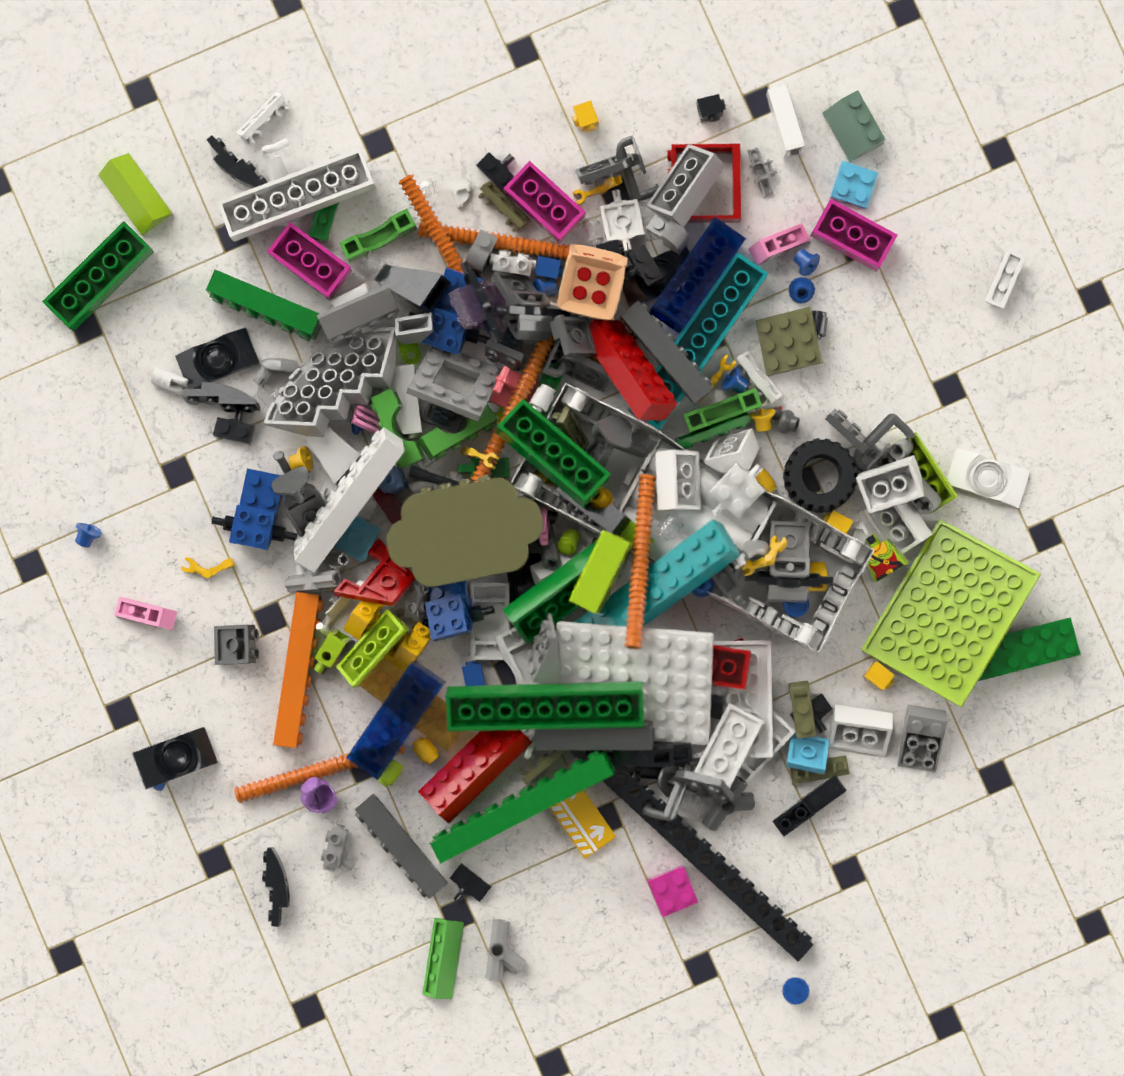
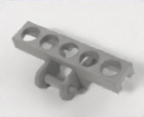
(761, 164)

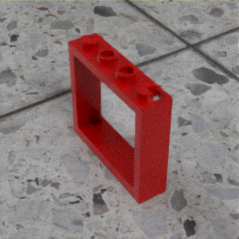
(734, 150)

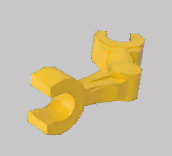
(609, 183)
(724, 366)
(472, 453)
(769, 558)
(207, 573)

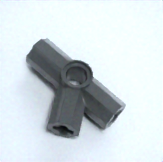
(548, 552)
(740, 802)

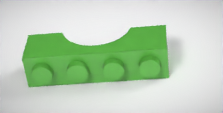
(388, 232)
(387, 407)
(722, 410)
(438, 442)

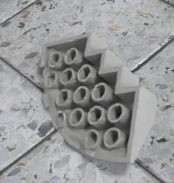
(333, 382)

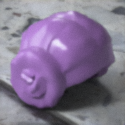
(318, 795)

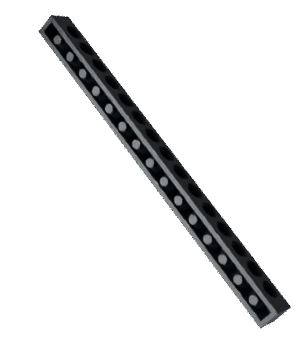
(796, 949)

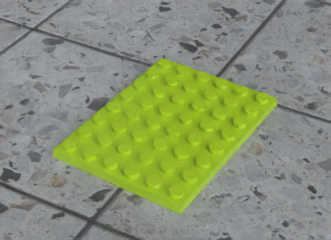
(951, 612)

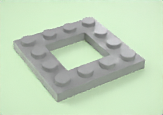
(470, 406)

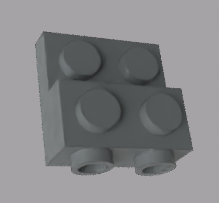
(574, 335)
(235, 644)

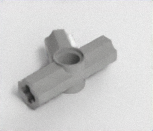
(314, 582)
(507, 958)

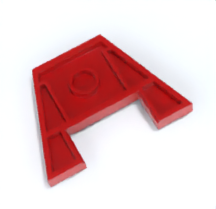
(383, 585)

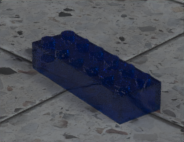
(697, 275)
(396, 719)

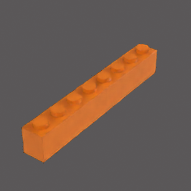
(297, 670)

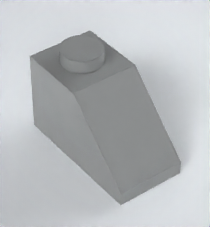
(413, 328)

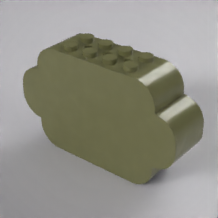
(464, 531)

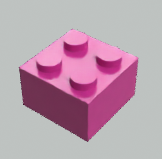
(672, 891)

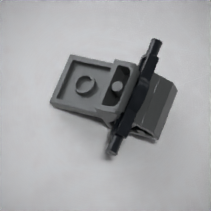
(525, 307)

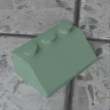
(854, 126)

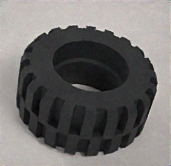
(846, 475)

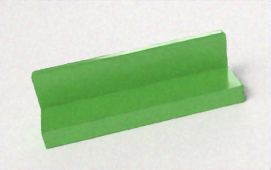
(443, 958)

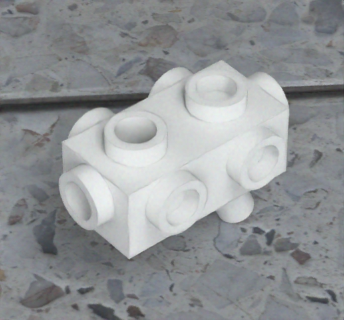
(512, 264)

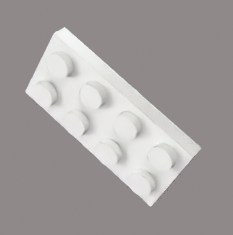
(729, 744)

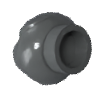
(787, 420)

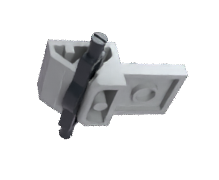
(790, 574)

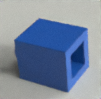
(548, 269)
(473, 674)

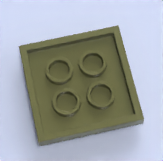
(789, 341)

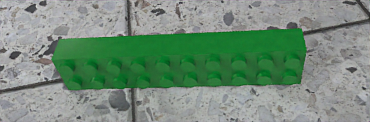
(545, 706)
(525, 805)

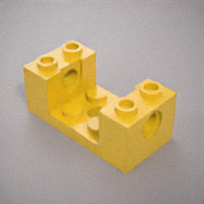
(405, 651)

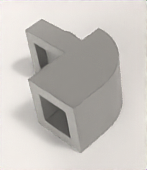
(669, 232)
(480, 251)

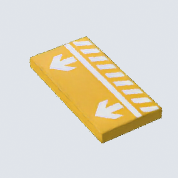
(583, 823)

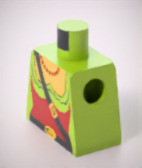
(884, 559)
(335, 644)

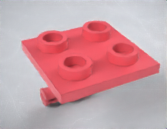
(505, 385)

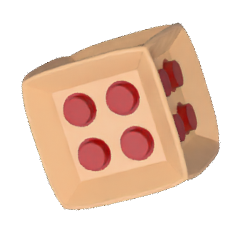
(592, 282)

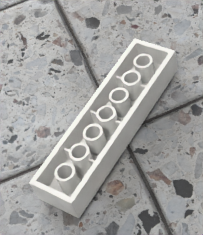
(296, 195)
(348, 499)

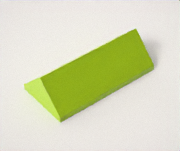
(134, 193)
(931, 472)
(601, 572)
(372, 648)

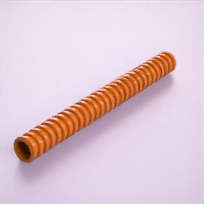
(431, 222)
(504, 242)
(521, 392)
(640, 561)
(295, 777)

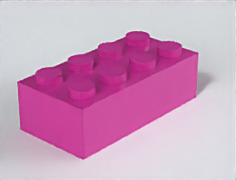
(544, 202)
(853, 235)
(309, 261)

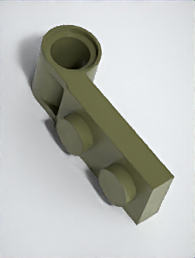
(802, 709)

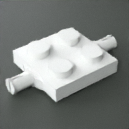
(622, 221)
(737, 490)

